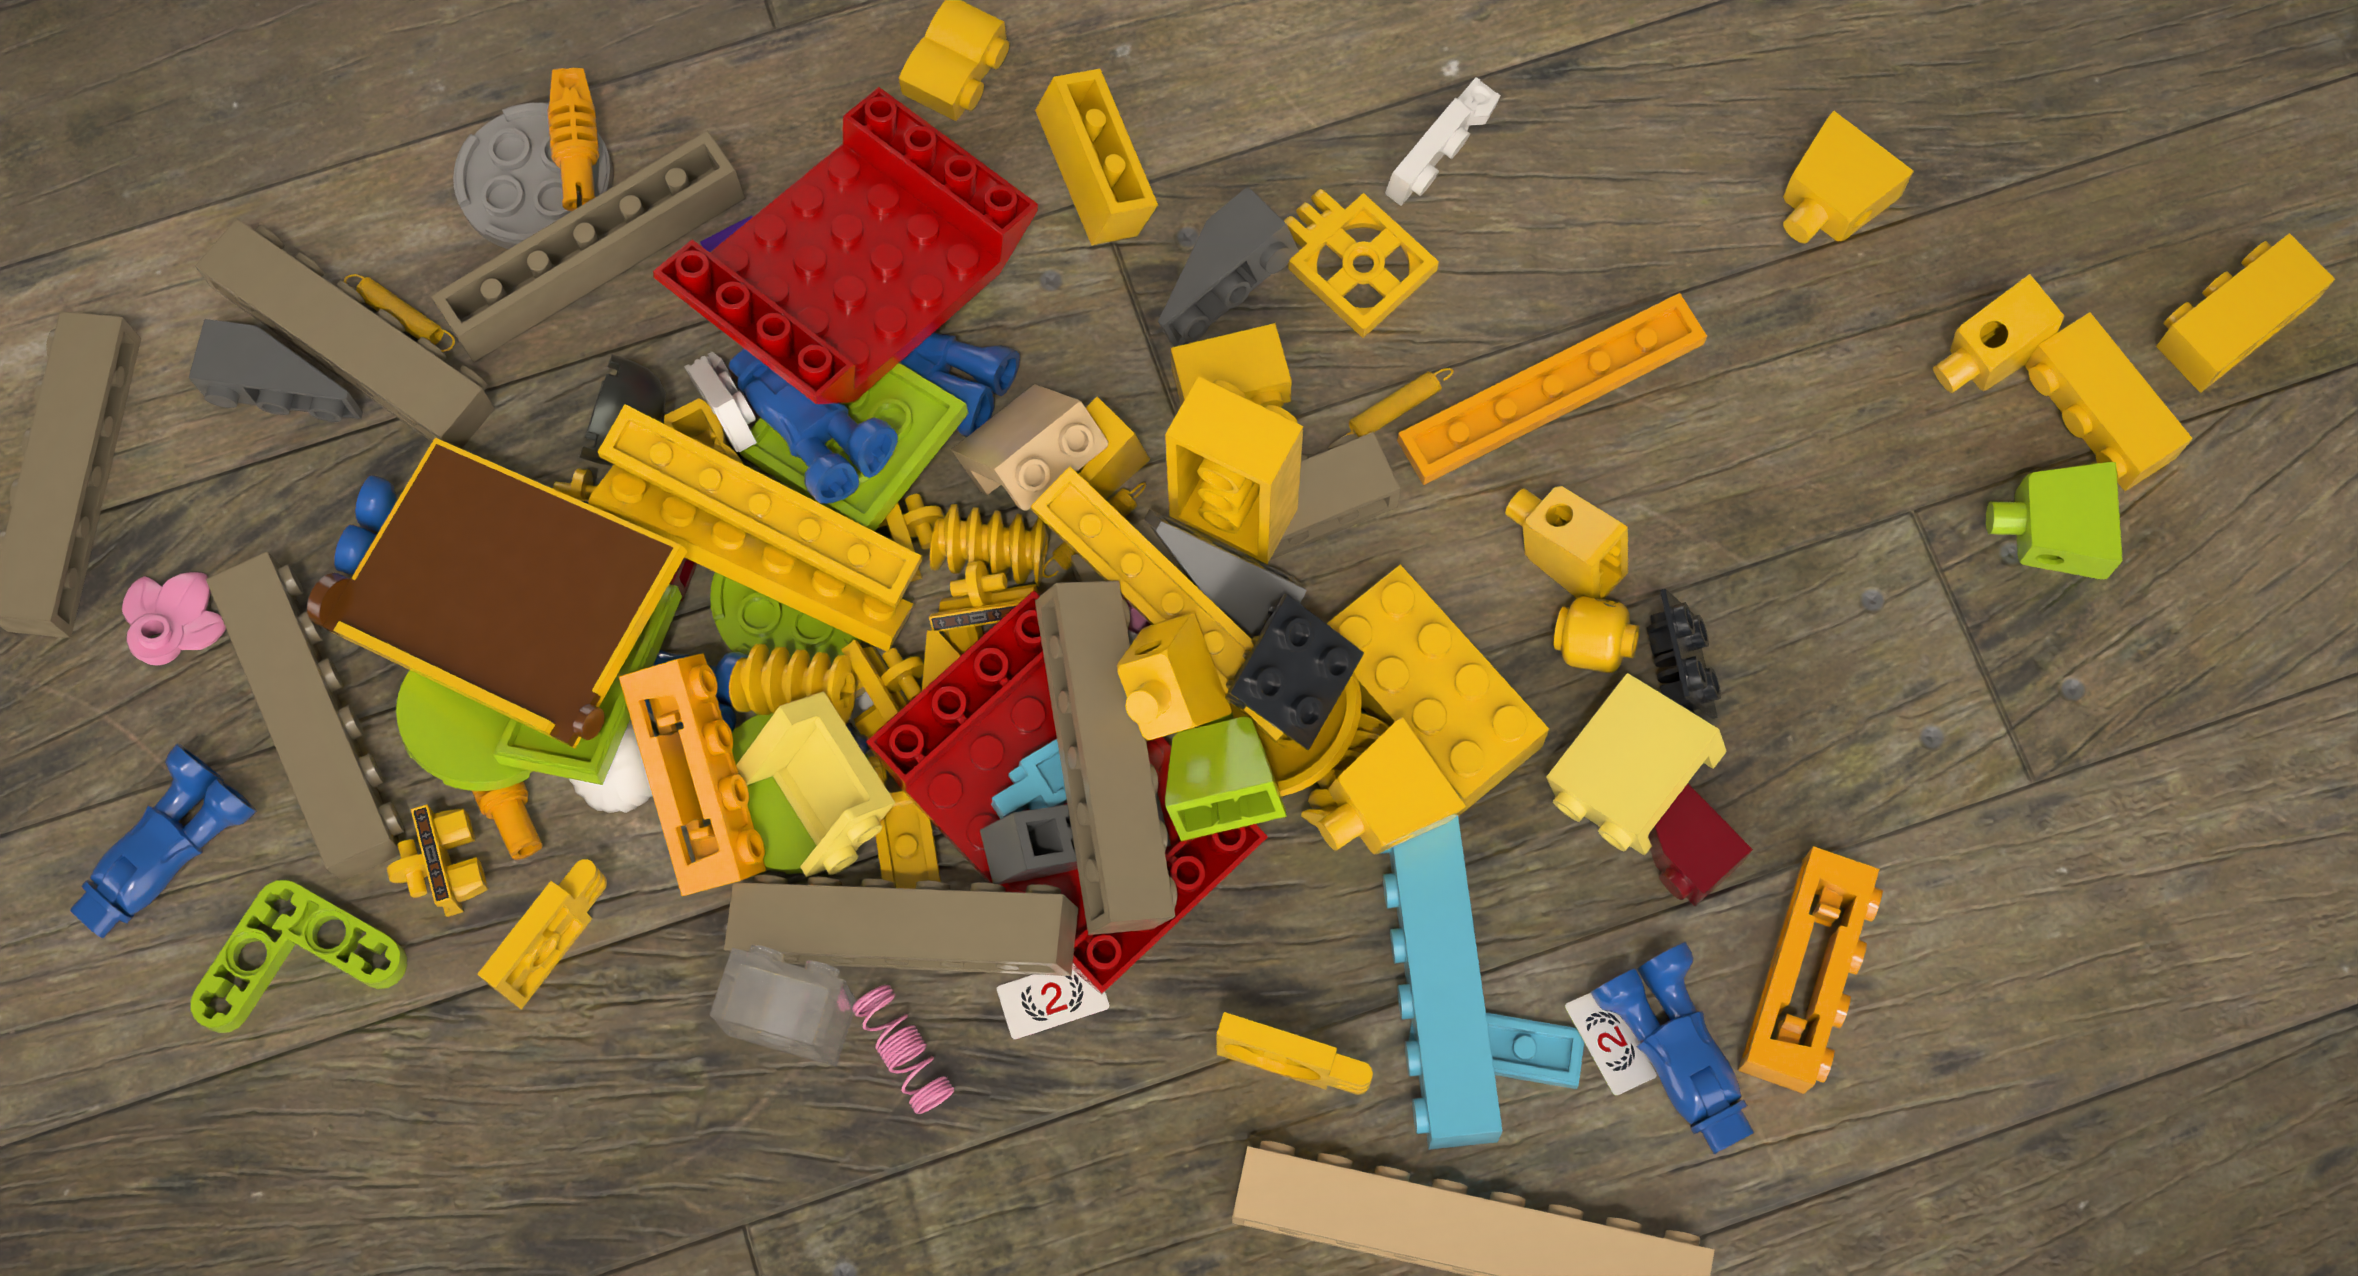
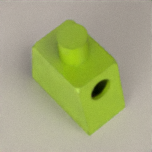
(2064, 520)
(1220, 779)

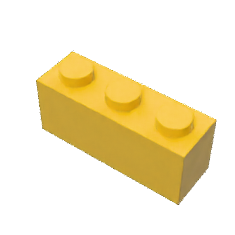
(1096, 156)
(2243, 310)
(2106, 401)

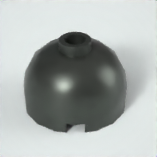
(631, 386)

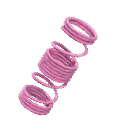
(901, 1048)

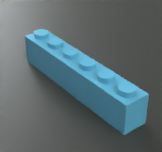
(1442, 991)

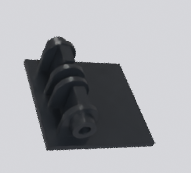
(1678, 640)
(1294, 671)

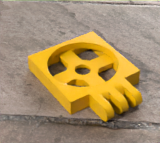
(1330, 230)
(544, 934)
(1290, 1055)

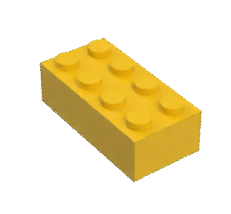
(1233, 467)
(1440, 684)

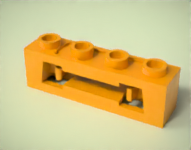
(693, 774)
(1838, 883)

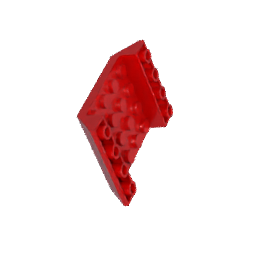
(857, 254)
(975, 727)

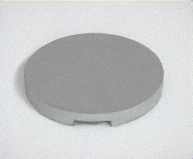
(510, 180)

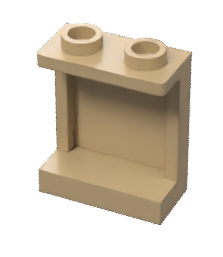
(1030, 445)

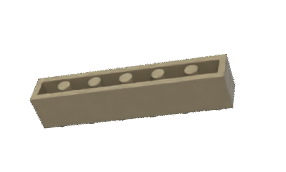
(589, 246)
(345, 335)
(64, 472)
(1334, 493)
(306, 717)
(1104, 760)
(906, 927)

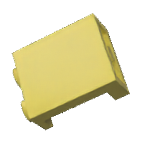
(1632, 763)
(822, 779)

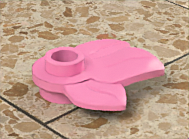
(174, 611)

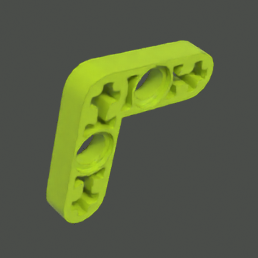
(299, 930)

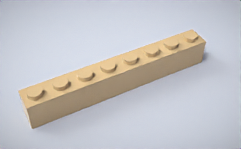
(1444, 1225)

